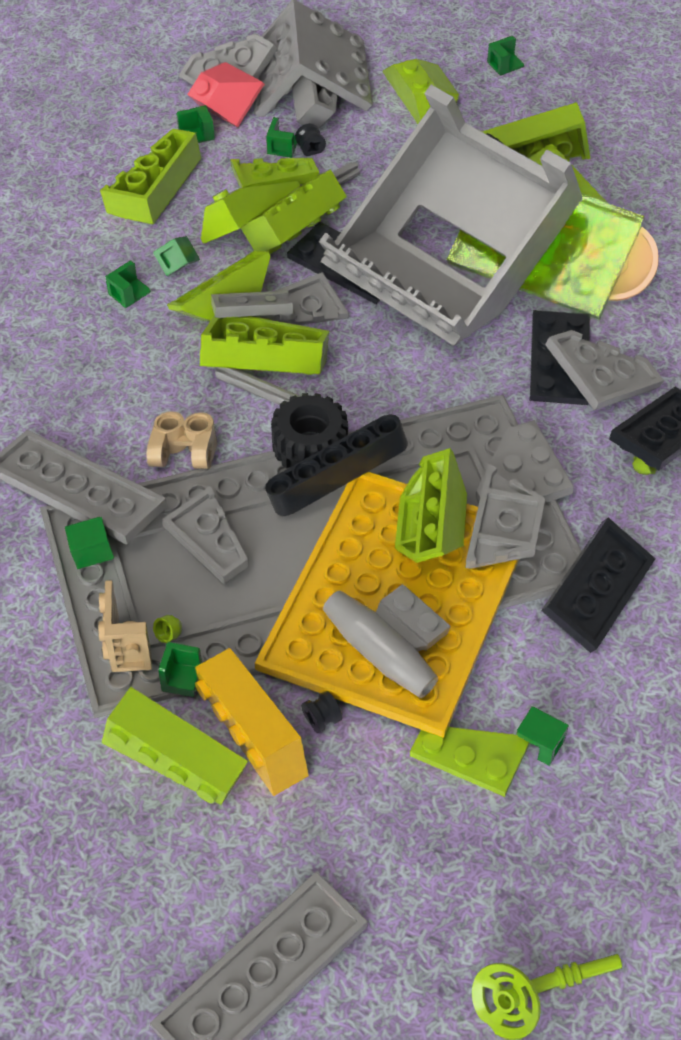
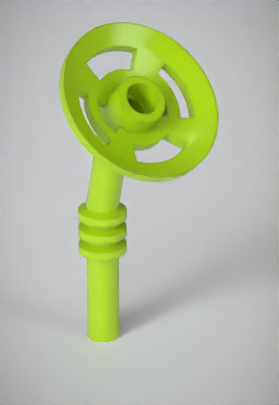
(521, 987)

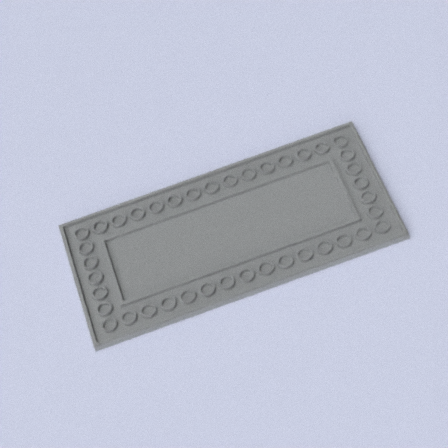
(162, 578)

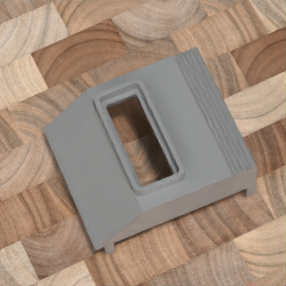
(472, 186)

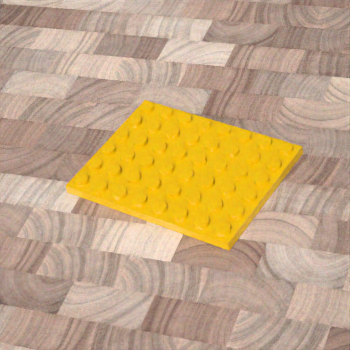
(361, 560)

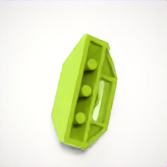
(411, 81)
(241, 277)
(432, 509)

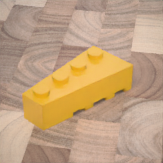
(252, 721)

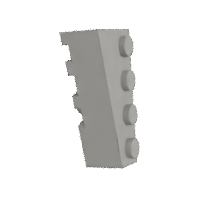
(312, 102)

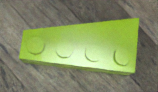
(559, 126)
(154, 179)
(172, 747)

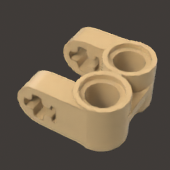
(174, 434)

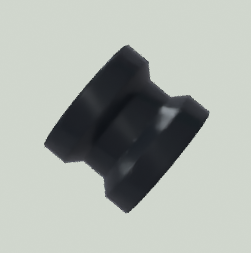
(310, 139)
(321, 711)

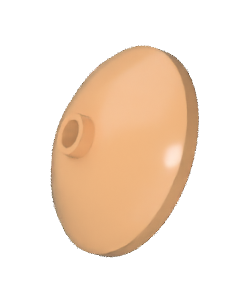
(638, 269)

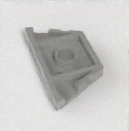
(505, 522)

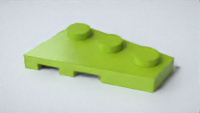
(266, 173)
(473, 755)

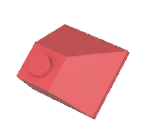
(226, 92)

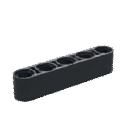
(336, 465)

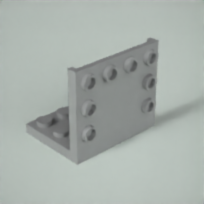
(317, 50)

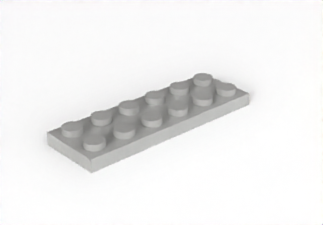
(79, 486)
(264, 967)

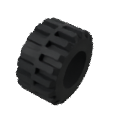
(302, 416)

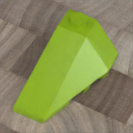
(239, 207)

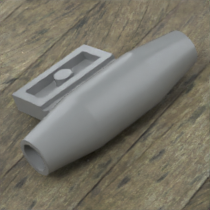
(391, 635)

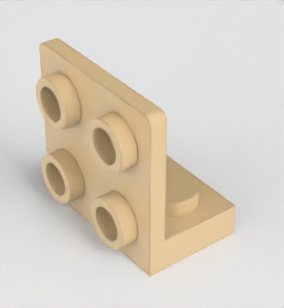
(125, 642)

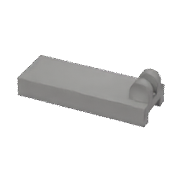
(252, 304)

